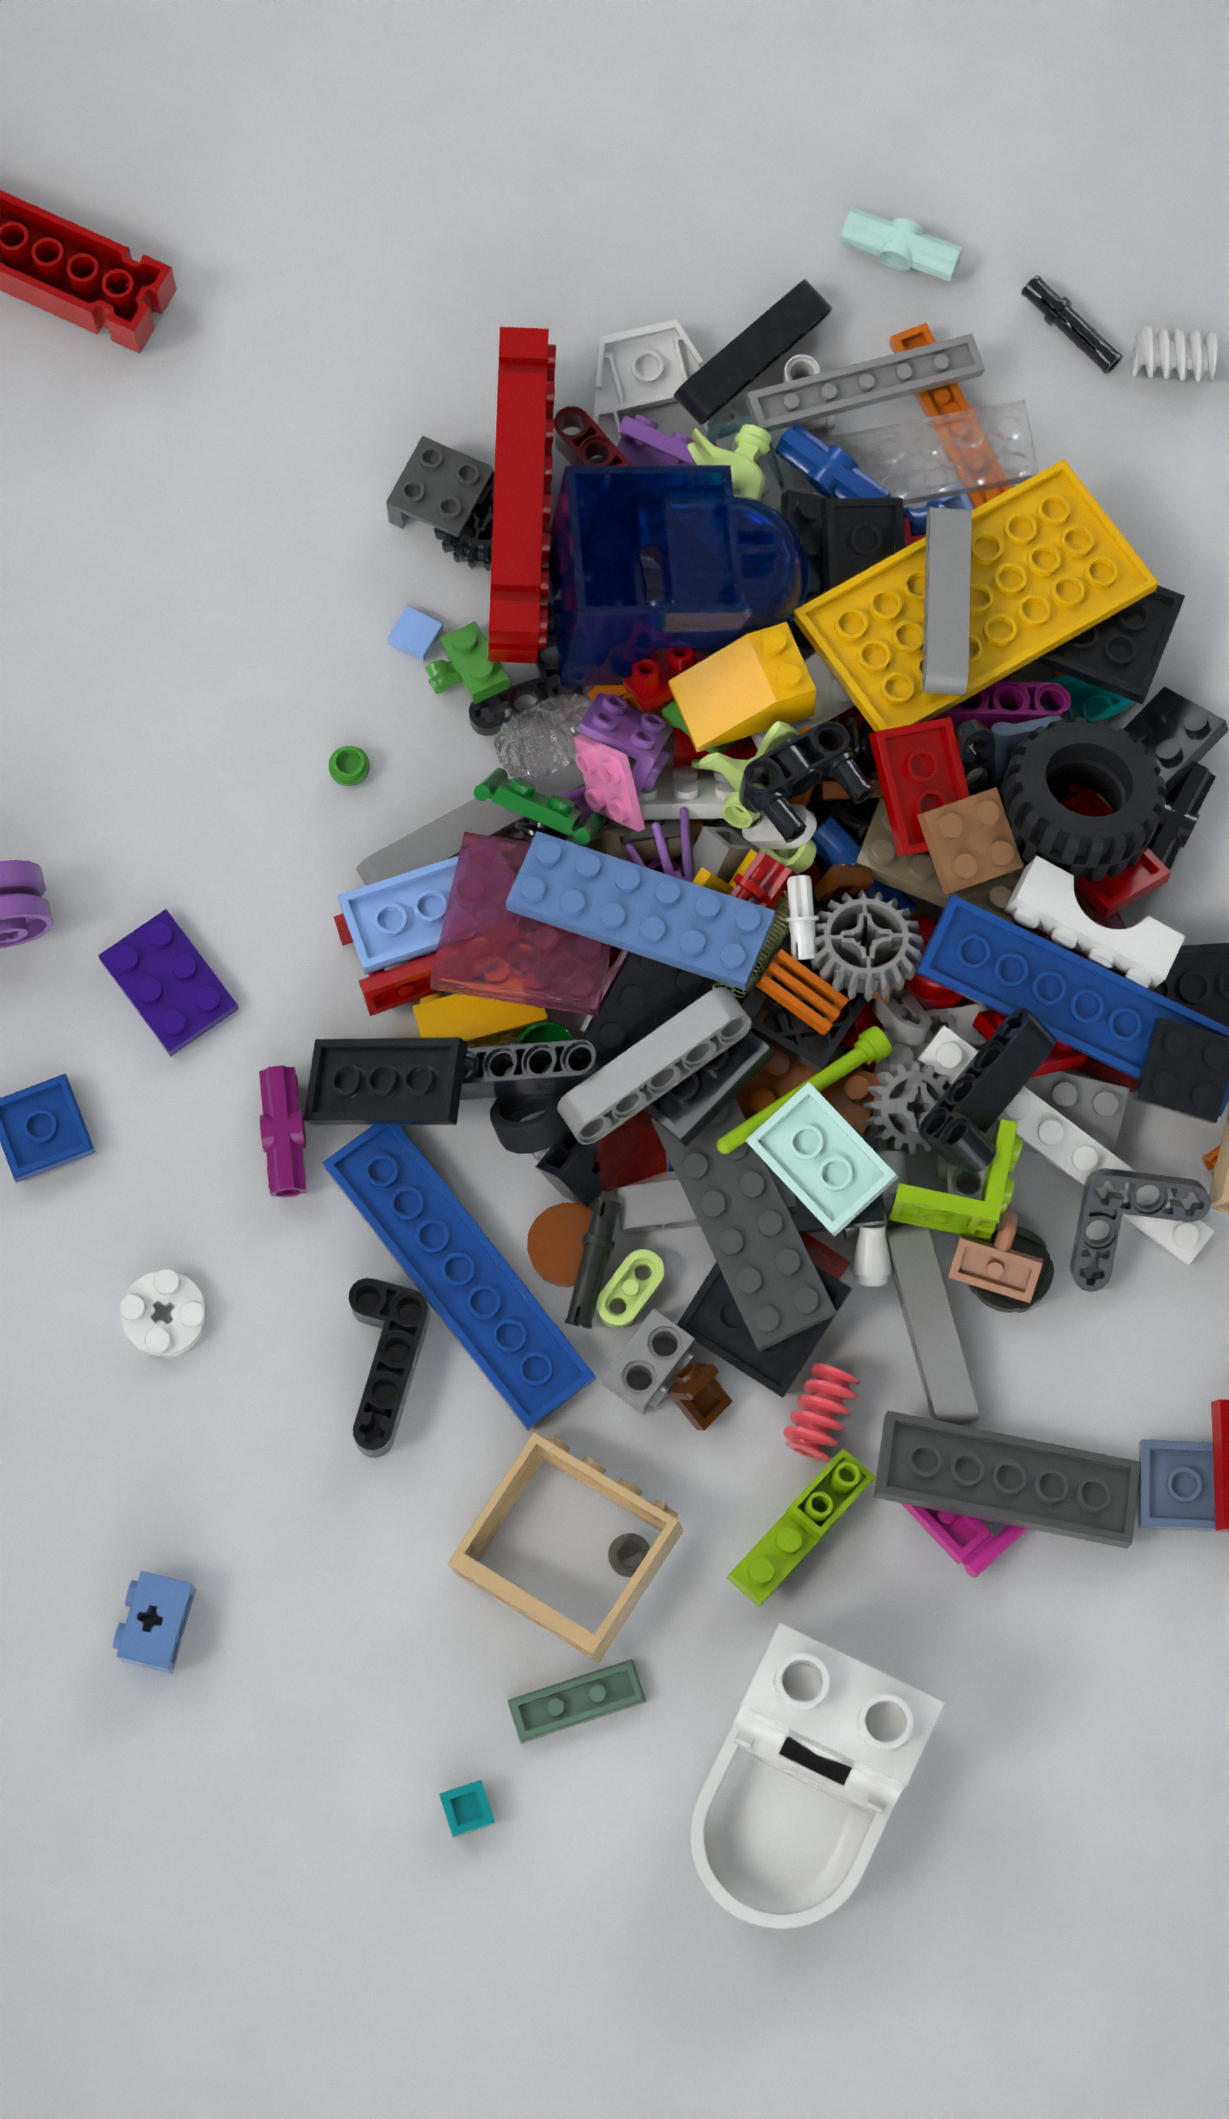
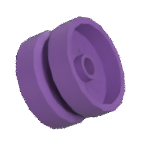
(22, 908)

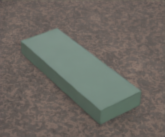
(576, 1701)

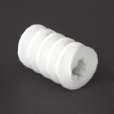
(1174, 353)

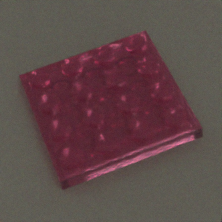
(506, 954)

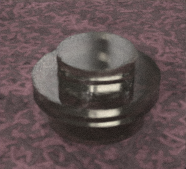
(627, 1553)

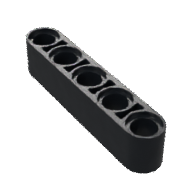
(752, 352)
(527, 1068)

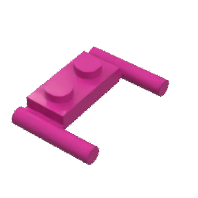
(965, 1537)

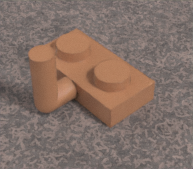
(997, 1265)

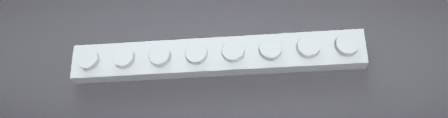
(1068, 1148)

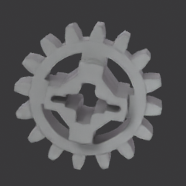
(910, 1091)

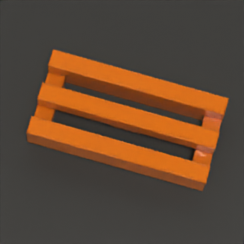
(805, 986)

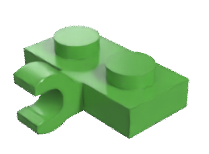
(467, 664)

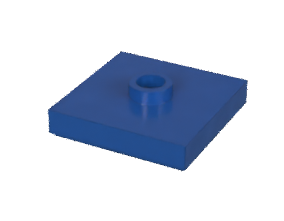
(42, 1128)

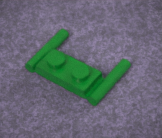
(551, 811)

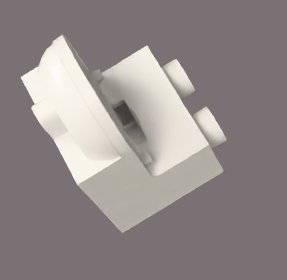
(779, 1837)

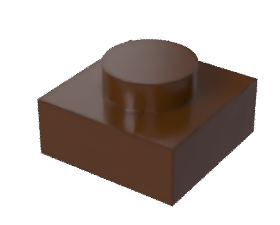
(843, 879)

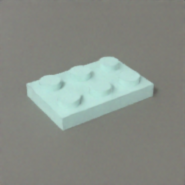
(821, 1159)

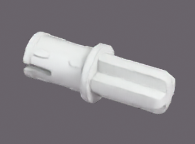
(801, 918)

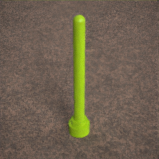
(871, 1047)

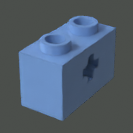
(161, 1646)

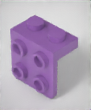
(647, 446)
(632, 733)

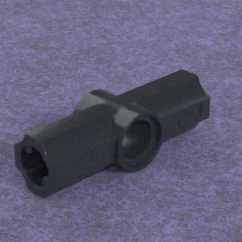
(1181, 814)

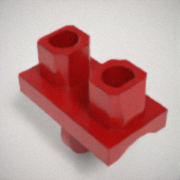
(651, 679)
(762, 881)

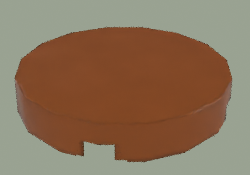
(556, 1242)

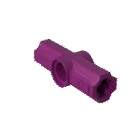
(282, 1131)

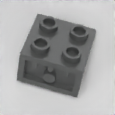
(438, 488)

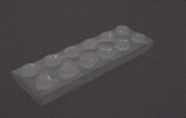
(942, 453)

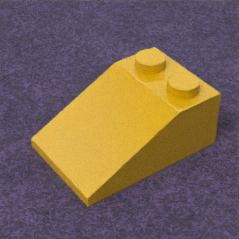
(745, 689)

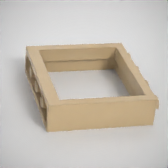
(591, 1474)

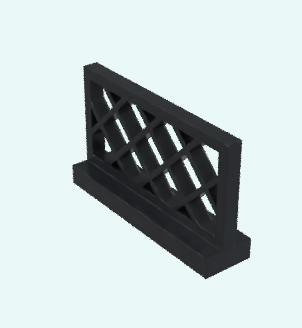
(760, 1006)

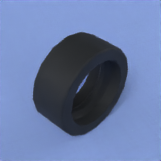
(531, 1134)

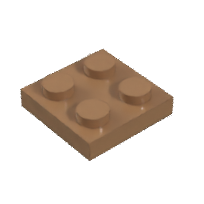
(970, 841)

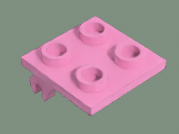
(608, 782)

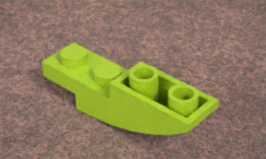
(801, 1528)

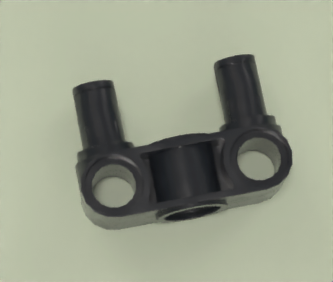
(795, 769)

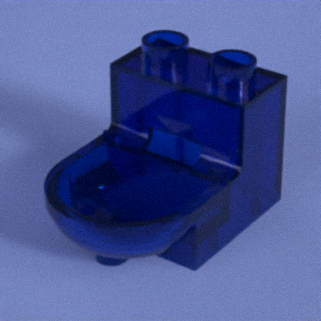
(723, 564)

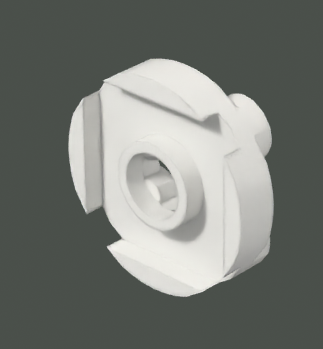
(139, 1307)

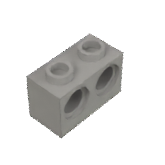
(640, 1357)

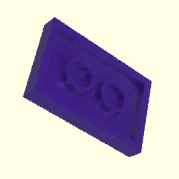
(168, 982)

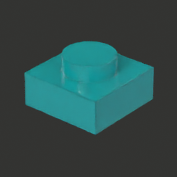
(467, 1808)

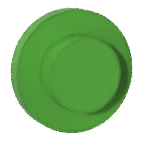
(349, 766)

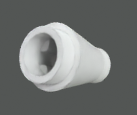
(872, 1257)

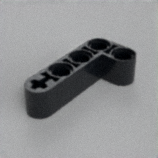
(985, 1089)
(382, 1369)

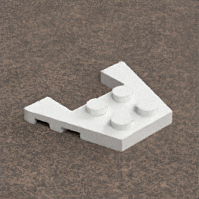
(644, 371)

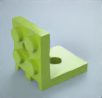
(963, 1214)

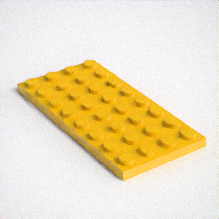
(1039, 576)

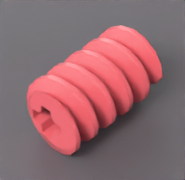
(819, 1411)

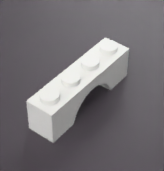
(1048, 902)

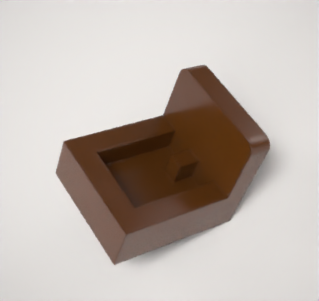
(699, 1394)

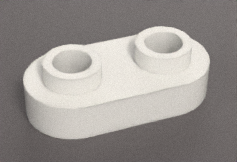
(765, 836)

